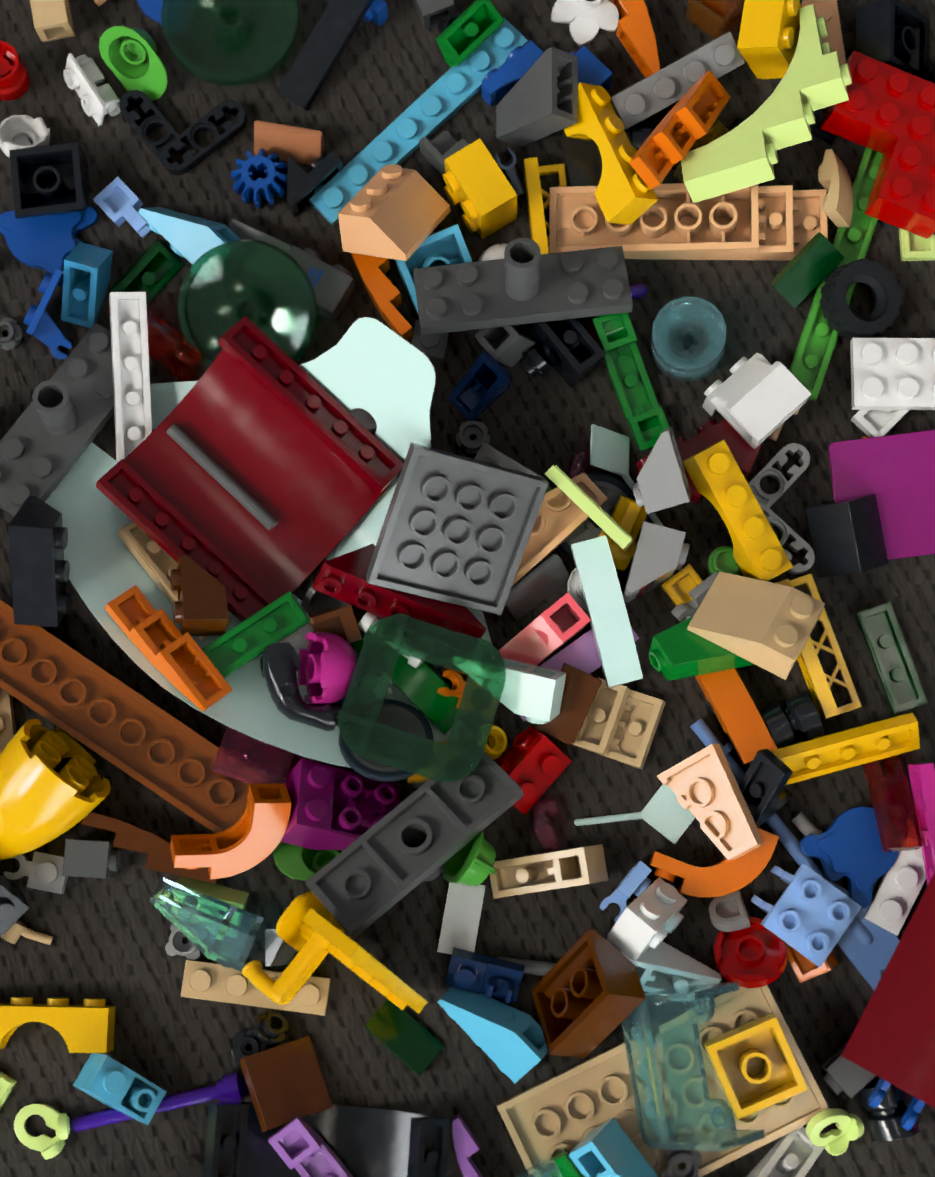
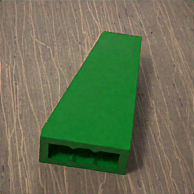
(685, 654)

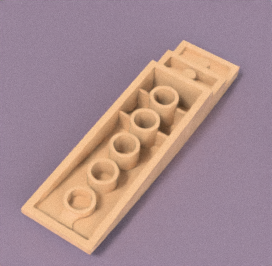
(732, 226)

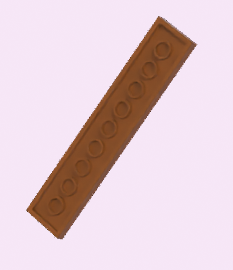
(117, 723)

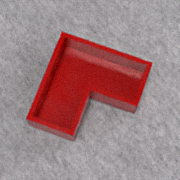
(896, 118)

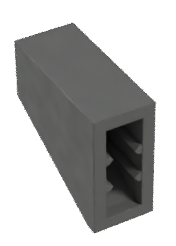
(541, 100)

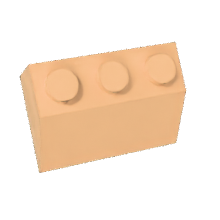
(391, 214)

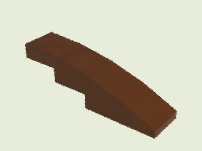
(142, 840)

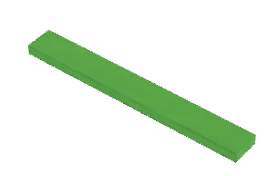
(817, 338)

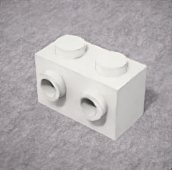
(648, 919)

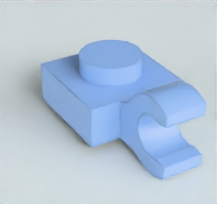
(122, 206)
(633, 883)

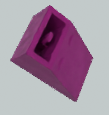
(334, 805)

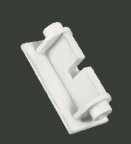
(83, 76)

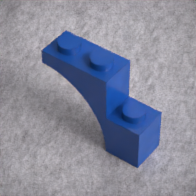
(499, 82)

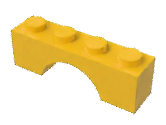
(620, 189)
(724, 485)
(83, 1027)

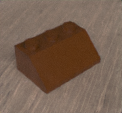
(586, 996)

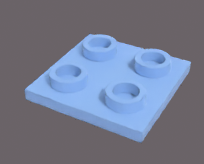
(808, 914)

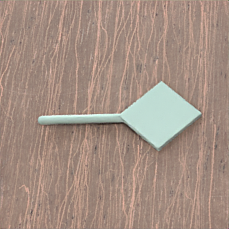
(611, 452)
(661, 813)

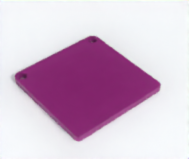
(901, 476)

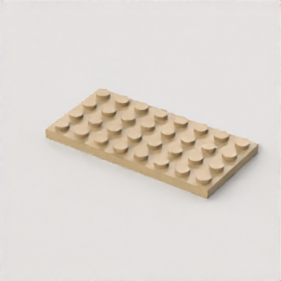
(587, 1095)

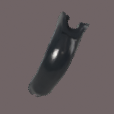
(279, 669)

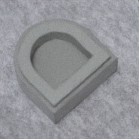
(729, 912)

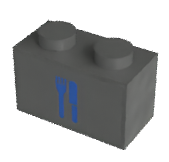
(331, 284)

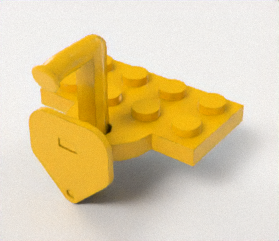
(314, 934)

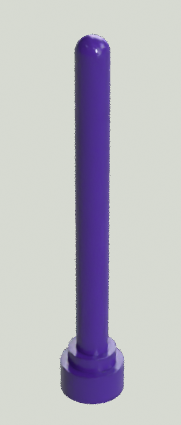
(227, 1089)

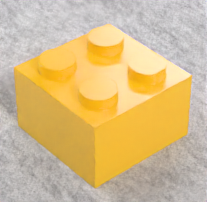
(769, 36)
(480, 189)
(755, 1066)

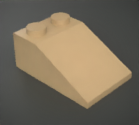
(757, 620)

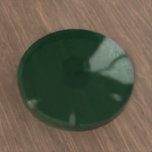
(230, 38)
(251, 282)

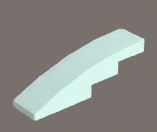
(607, 611)

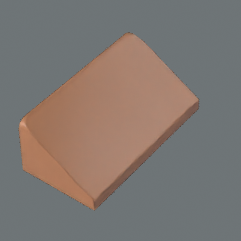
(288, 141)

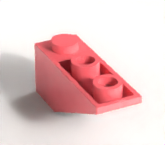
(547, 632)

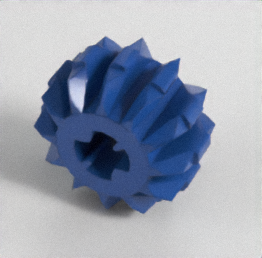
(261, 188)

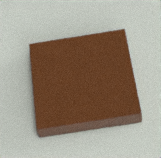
(285, 1083)

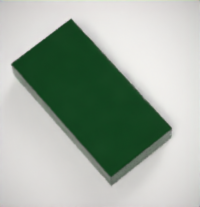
(806, 270)

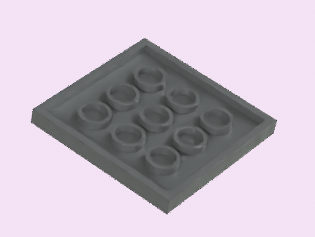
(456, 529)

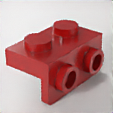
(533, 765)

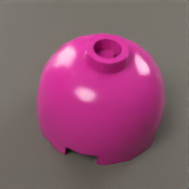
(326, 667)

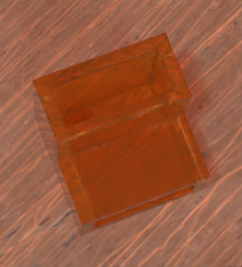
(714, 16)

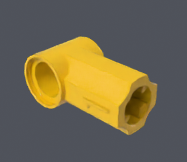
(630, 519)

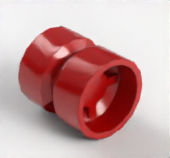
(13, 73)

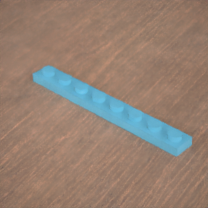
(418, 120)

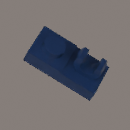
(484, 975)

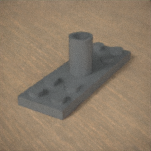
(522, 288)
(58, 422)
(411, 845)

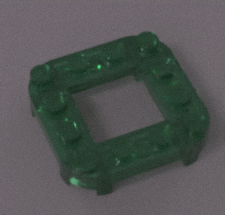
(371, 682)

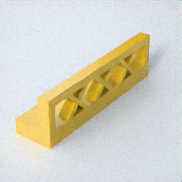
(534, 198)
(811, 667)
(850, 747)

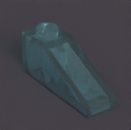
(213, 926)

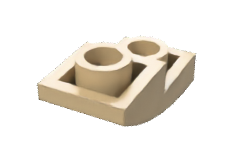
(836, 179)

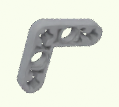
(767, 500)

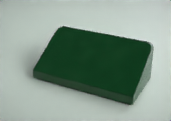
(149, 272)
(404, 1036)

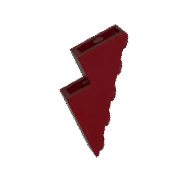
(708, 435)
(346, 581)

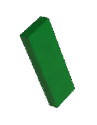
(254, 634)

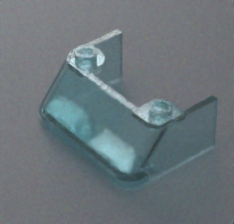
(671, 1074)

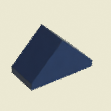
(480, 387)

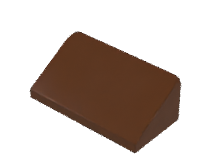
(577, 699)

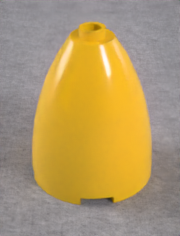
(35, 798)

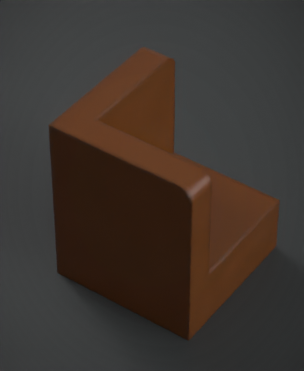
(337, 620)

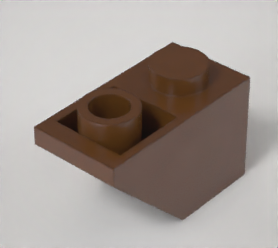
(201, 600)

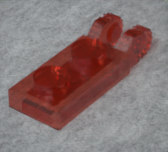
(171, 348)
(893, 806)

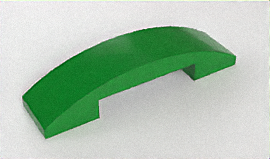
(630, 378)
(420, 688)

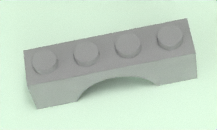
(675, 80)

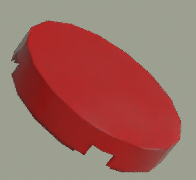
(750, 955)

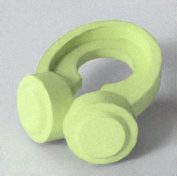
(54, 1119)
(836, 1140)

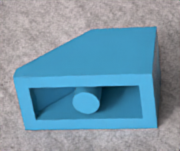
(85, 283)

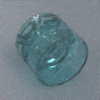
(693, 319)

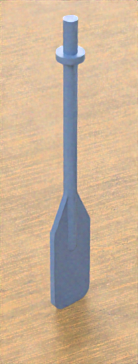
(863, 941)

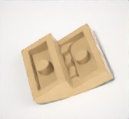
(621, 724)

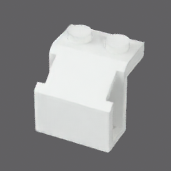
(756, 397)

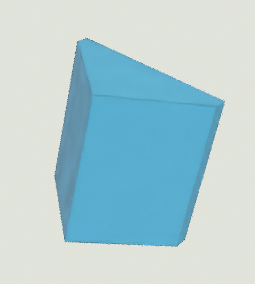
(438, 249)

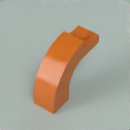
(242, 844)
(719, 878)

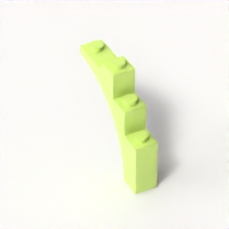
(749, 150)

